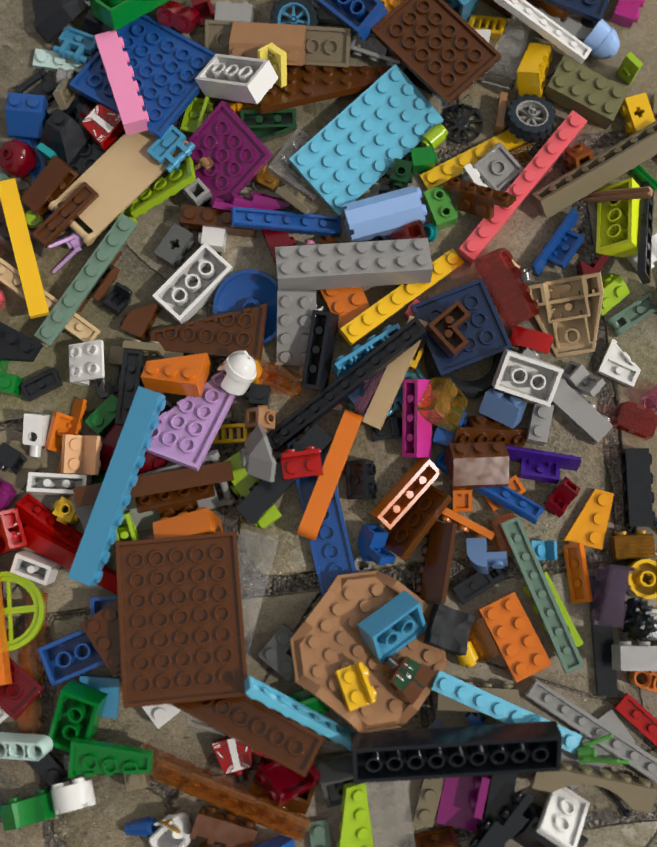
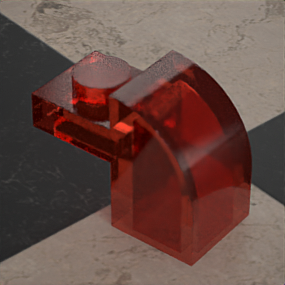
(411, 231)

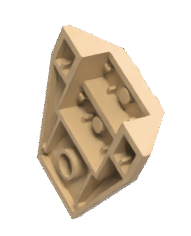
(570, 312)

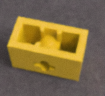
(636, 113)

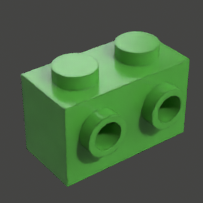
(440, 207)

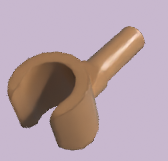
(204, 162)

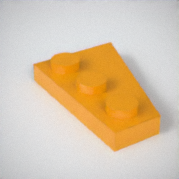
(592, 521)

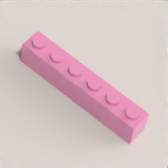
(121, 82)

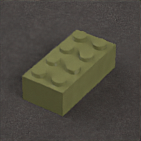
(585, 92)

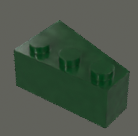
(270, 125)

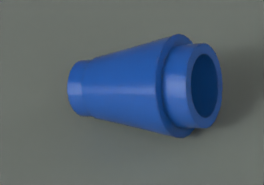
(141, 827)

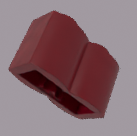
(175, 15)

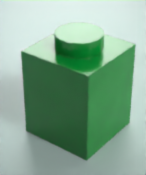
(423, 159)

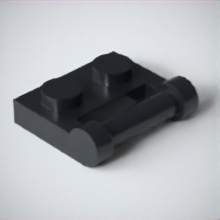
(45, 88)

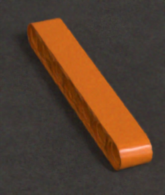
(332, 471)

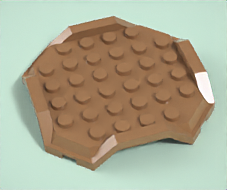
(332, 641)

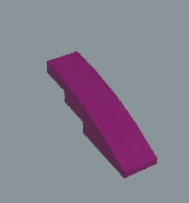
(256, 200)

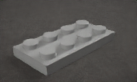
(293, 325)

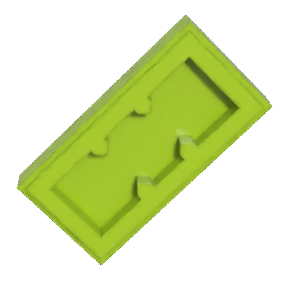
(629, 68)

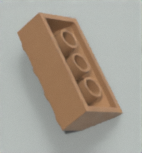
(251, 36)

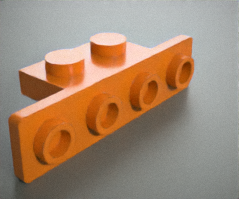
(65, 424)

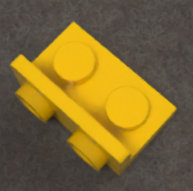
(355, 686)

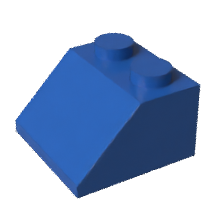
(26, 115)

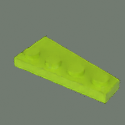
(164, 188)
(355, 820)

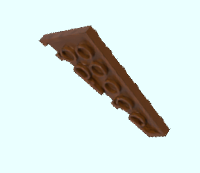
(218, 334)

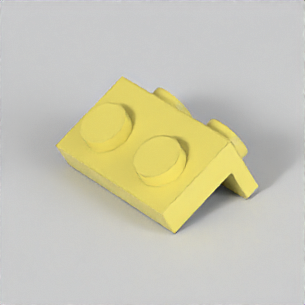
(278, 60)

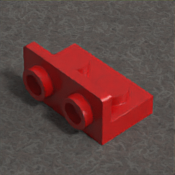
(301, 463)

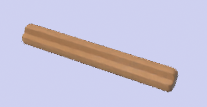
(619, 194)

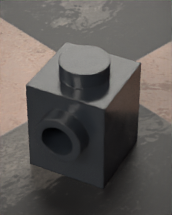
(258, 395)
(11, 459)

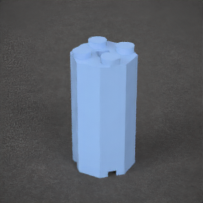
(383, 213)

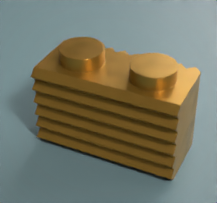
(632, 546)

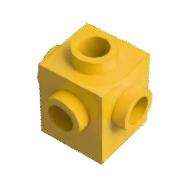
(60, 507)

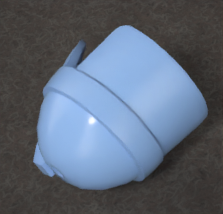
(603, 41)

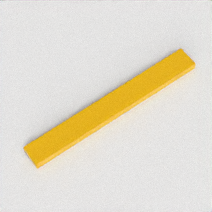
(23, 249)

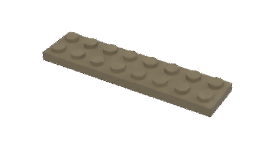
(323, 44)

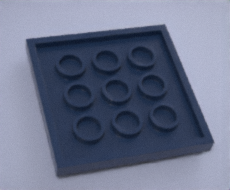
(482, 329)

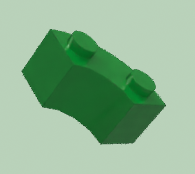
(27, 810)

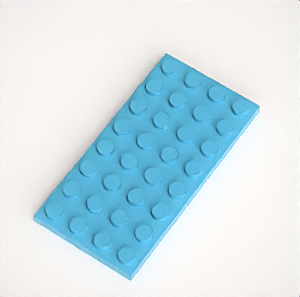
(365, 139)

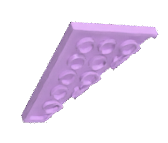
(192, 425)

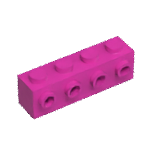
(415, 429)

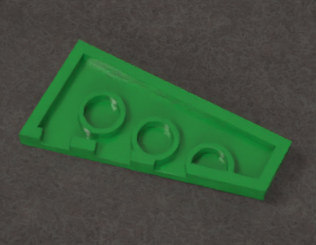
(97, 757)

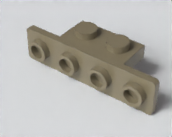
(152, 351)

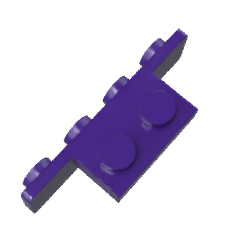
(542, 465)

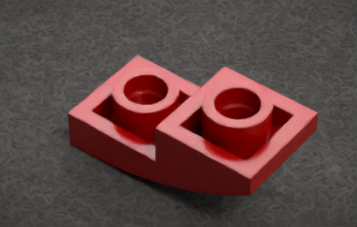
(531, 339)

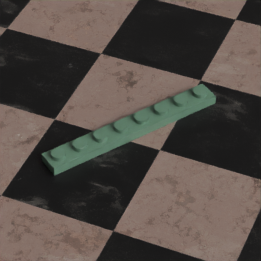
(86, 280)
(542, 595)

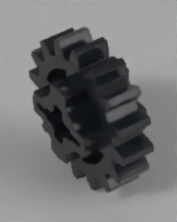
(643, 627)

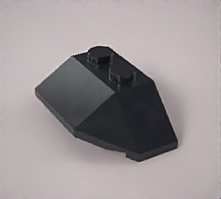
(529, 837)

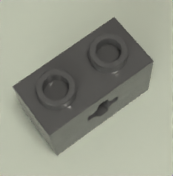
(175, 236)

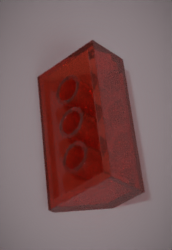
(507, 287)

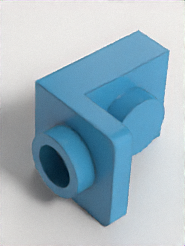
(545, 550)

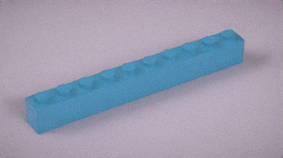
(117, 486)

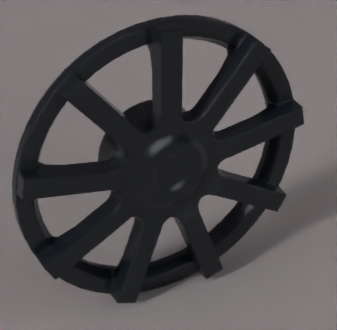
(463, 123)

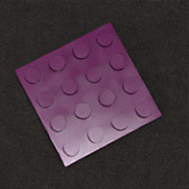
(232, 148)

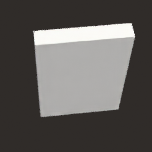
(563, 817)

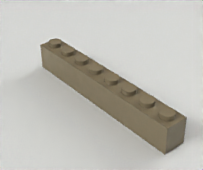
(597, 172)

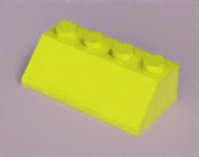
(618, 223)

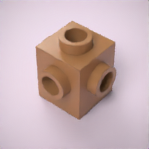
(261, 415)

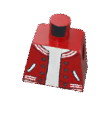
(102, 125)
(233, 757)

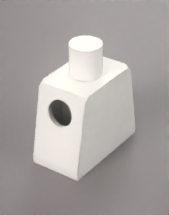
(34, 425)

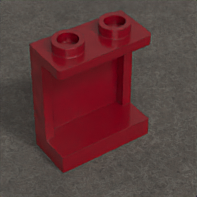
(284, 784)

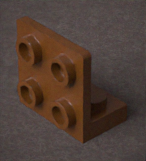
(437, 838)

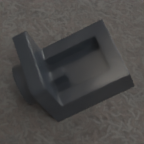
(118, 299)

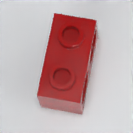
(11, 532)

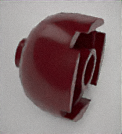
(17, 158)

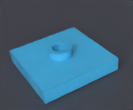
(107, 685)

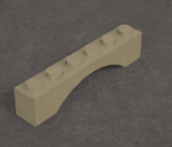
(635, 792)

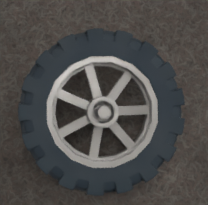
(525, 125)

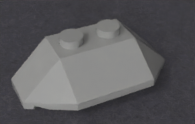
(257, 455)

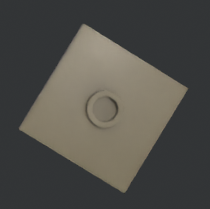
(297, 200)
(20, 480)

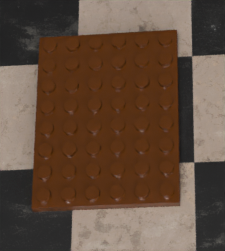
(180, 619)

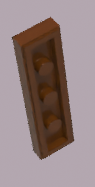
(65, 214)

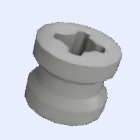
(62, 74)

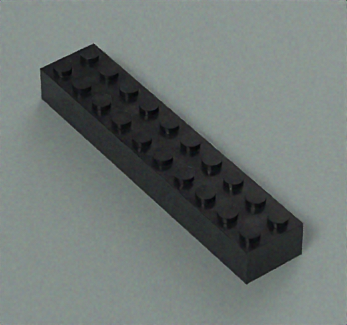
(456, 752)

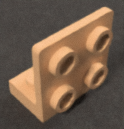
(80, 454)

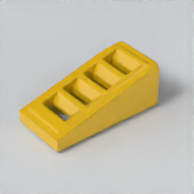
(489, 20)
(246, 432)

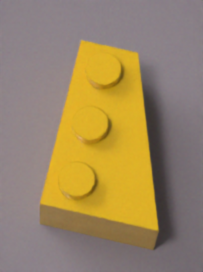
(534, 69)

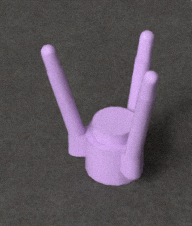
(73, 241)

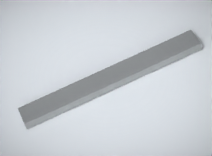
(593, 728)

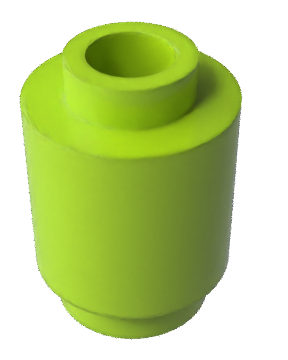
(434, 136)

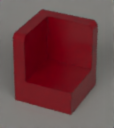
(206, 10)

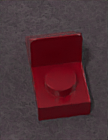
(596, 265)

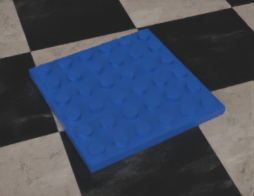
(163, 67)

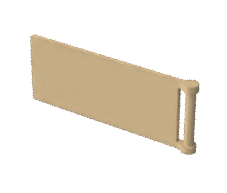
(118, 179)

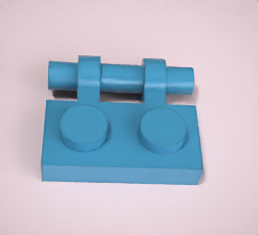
(78, 40)
(171, 141)

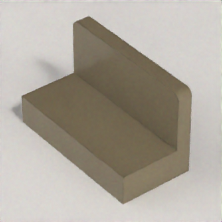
(63, 96)

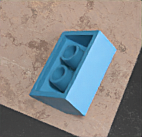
(393, 626)

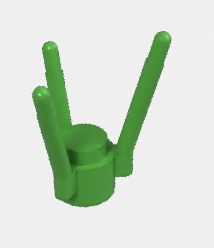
(588, 755)

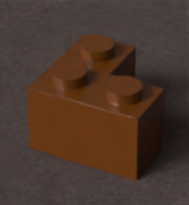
(445, 329)

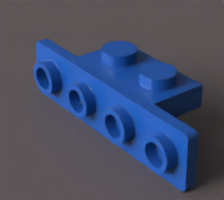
(561, 245)

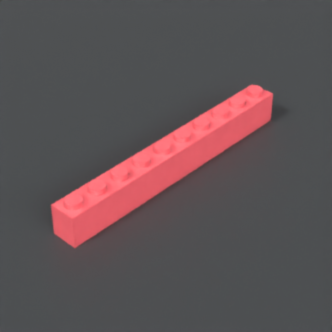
(523, 186)

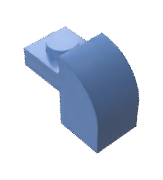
(482, 559)

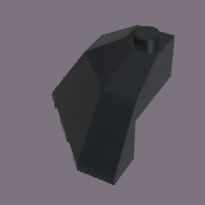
(55, 15)

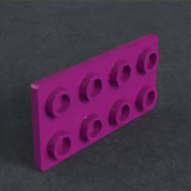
(463, 801)

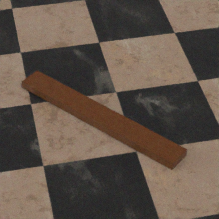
(163, 482)

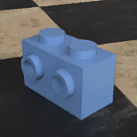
(503, 407)

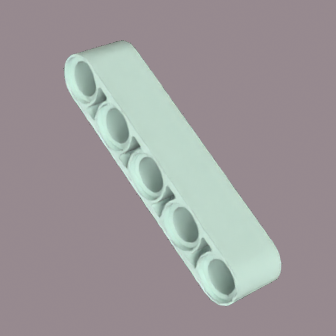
(24, 746)

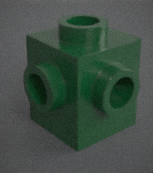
(400, 174)

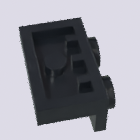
(360, 479)

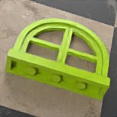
(38, 609)

